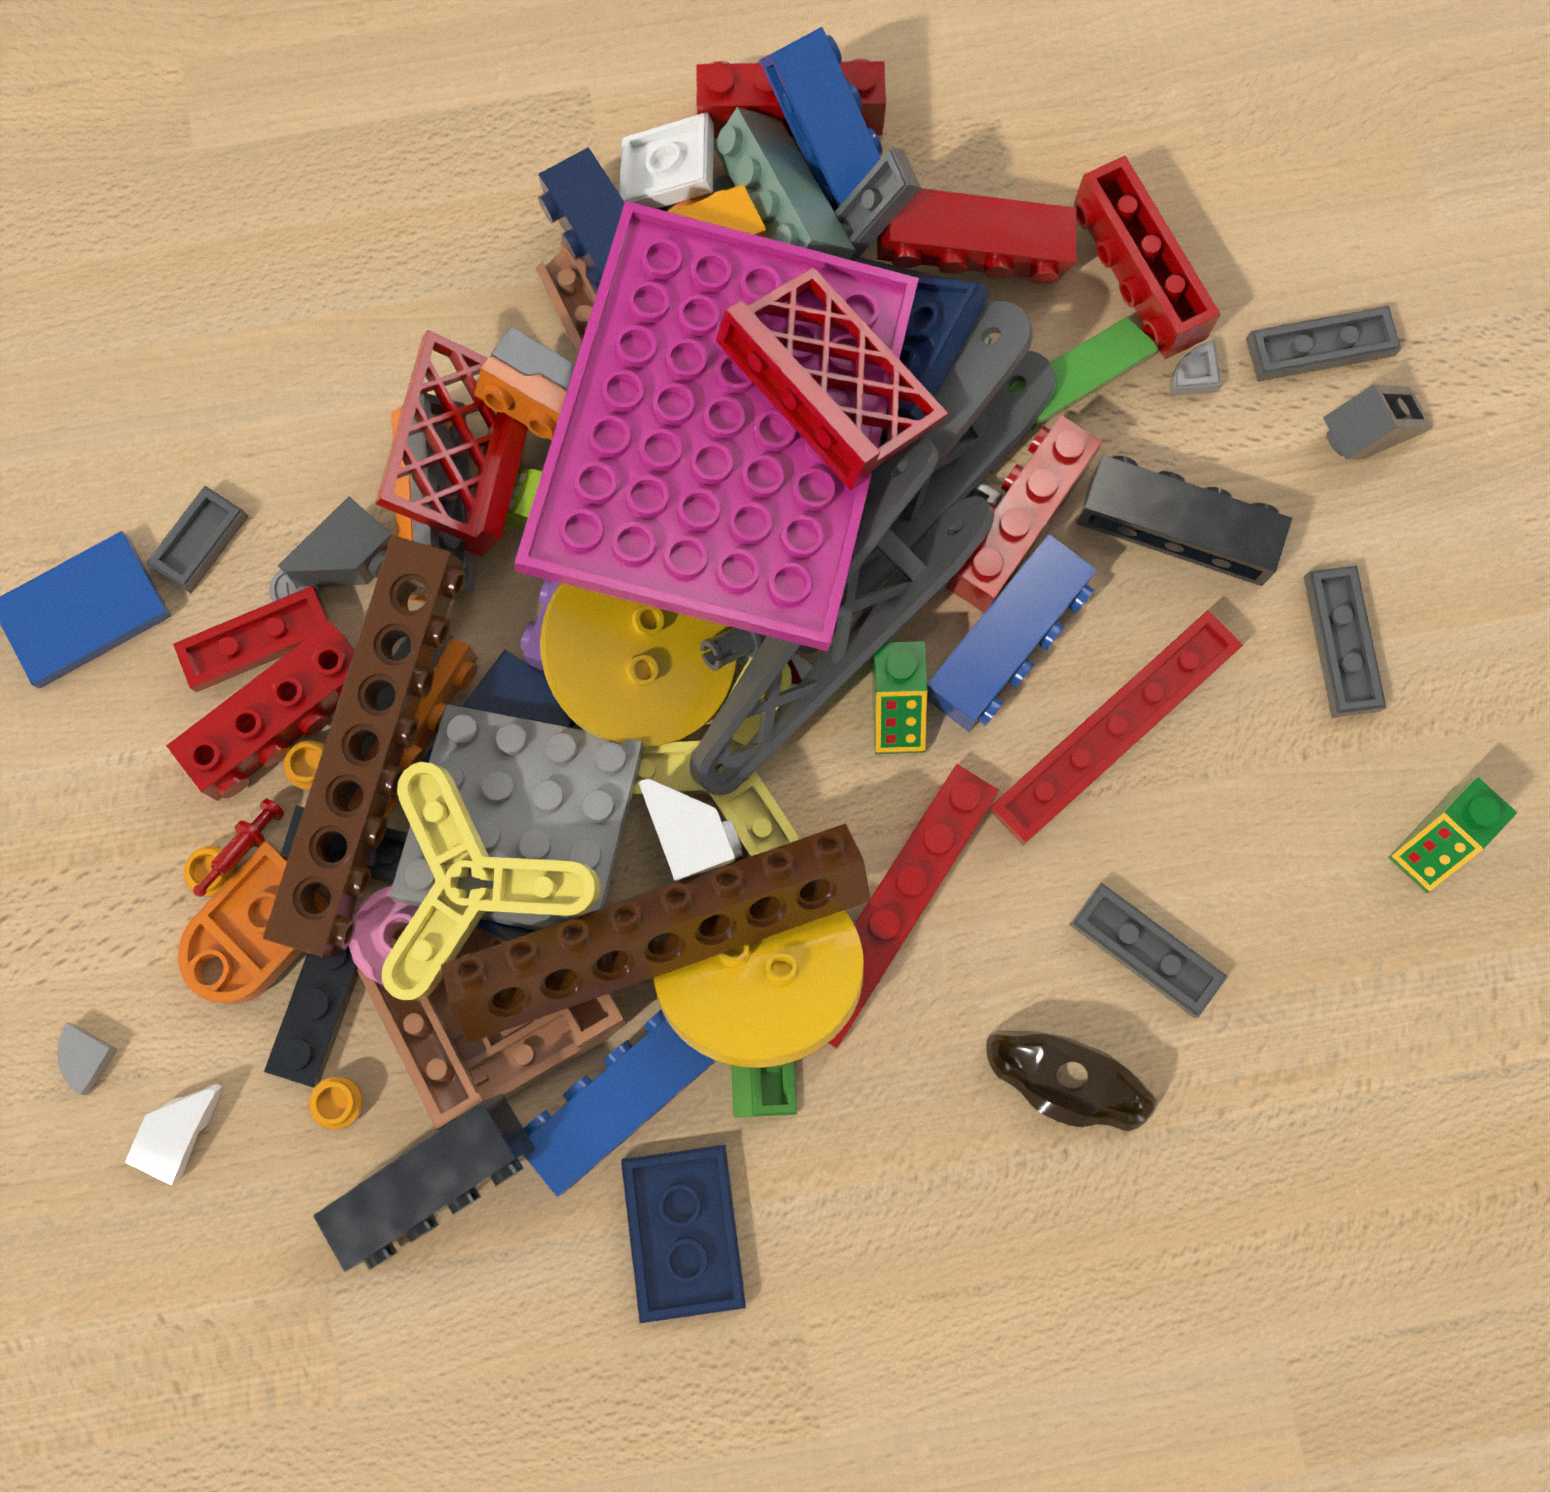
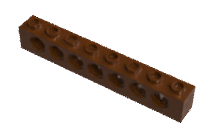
(294, 916)
(655, 933)

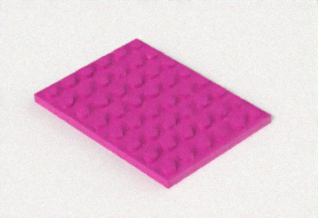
(673, 464)

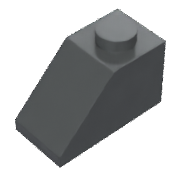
(1375, 421)
(340, 551)

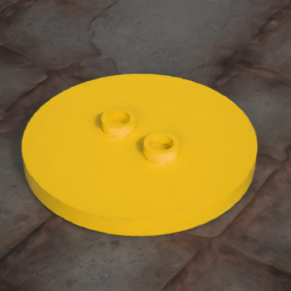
(630, 667)
(769, 996)

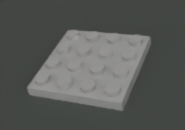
(530, 796)

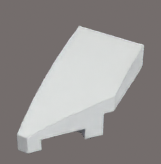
(170, 1133)

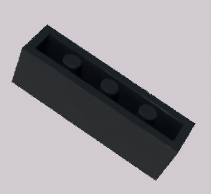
(1185, 519)
(423, 1183)

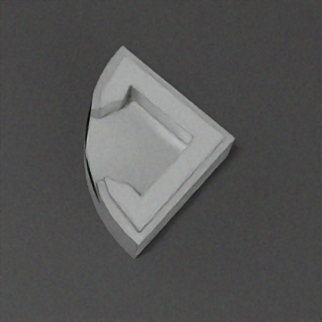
(1197, 372)
(82, 1057)

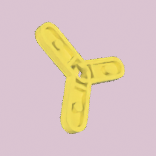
(750, 807)
(446, 913)

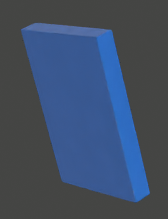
(80, 609)

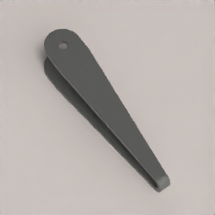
(979, 427)
(883, 613)

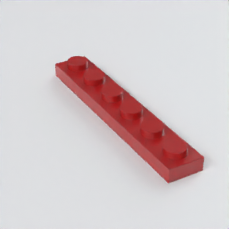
(1115, 727)
(917, 876)

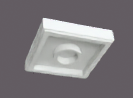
(668, 163)

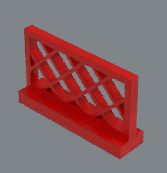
(802, 392)
(495, 465)

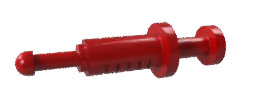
(246, 837)

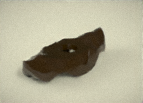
(1107, 1097)

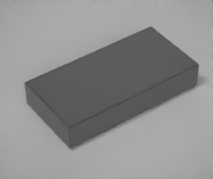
(197, 539)

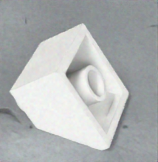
(689, 831)

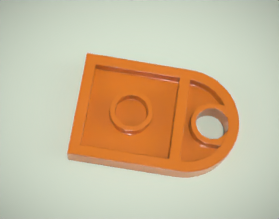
(233, 930)

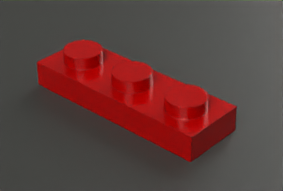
(250, 639)

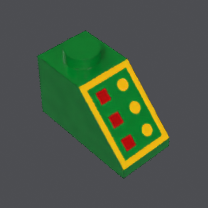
(899, 697)
(1452, 833)

